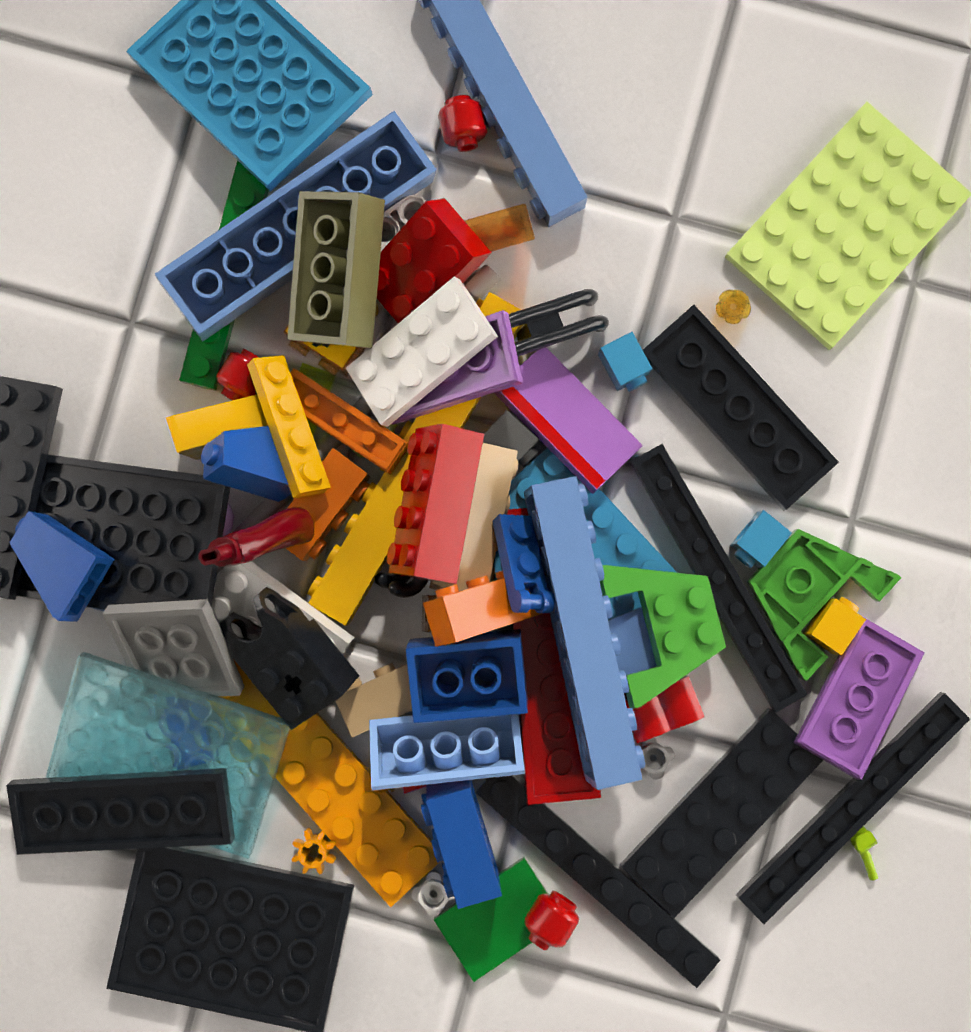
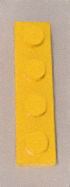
(288, 426)

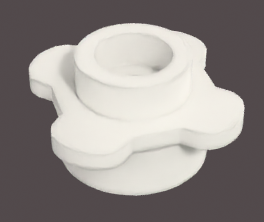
(422, 894)

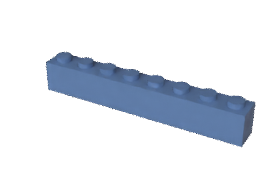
(508, 108)

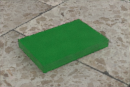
(493, 929)

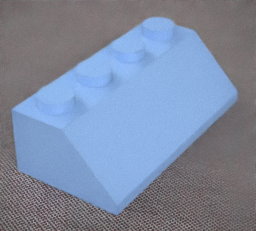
(443, 750)

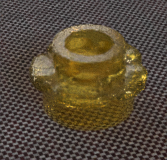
(735, 297)

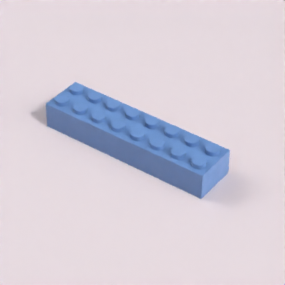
(256, 250)
(583, 634)

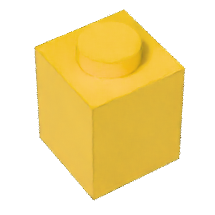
(835, 625)

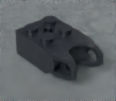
(288, 658)

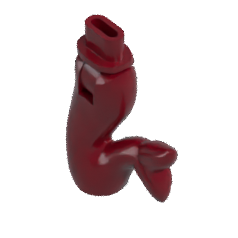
(276, 532)

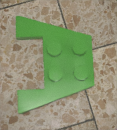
(801, 582)
(678, 620)

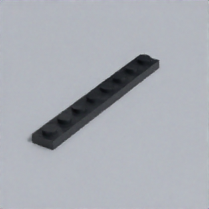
(730, 595)
(852, 807)
(600, 878)

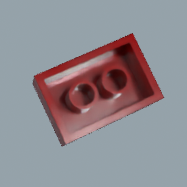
(426, 256)

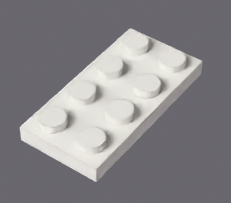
(421, 351)
(242, 582)

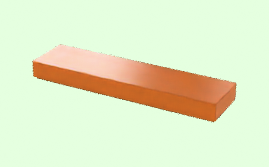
(349, 424)

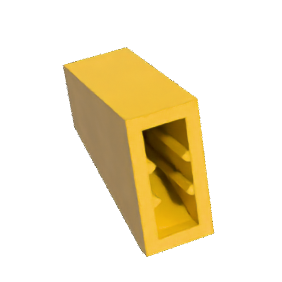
(198, 427)

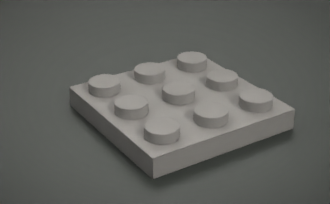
(176, 643)

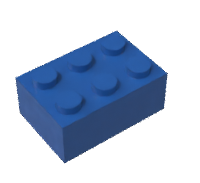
(467, 677)
(461, 842)

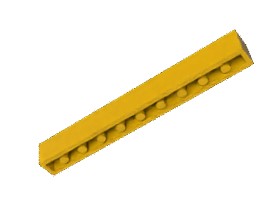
(372, 532)

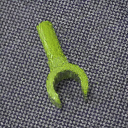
(862, 842)

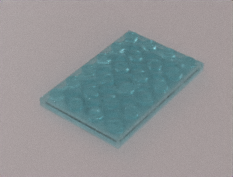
(144, 723)

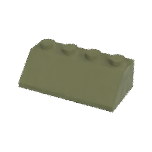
(336, 268)

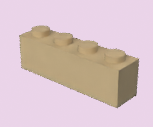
(489, 499)
(379, 698)

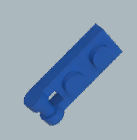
(522, 564)

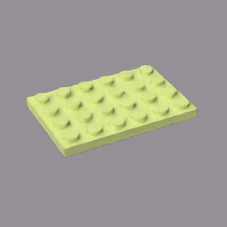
(848, 225)

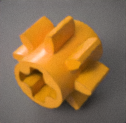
(304, 851)

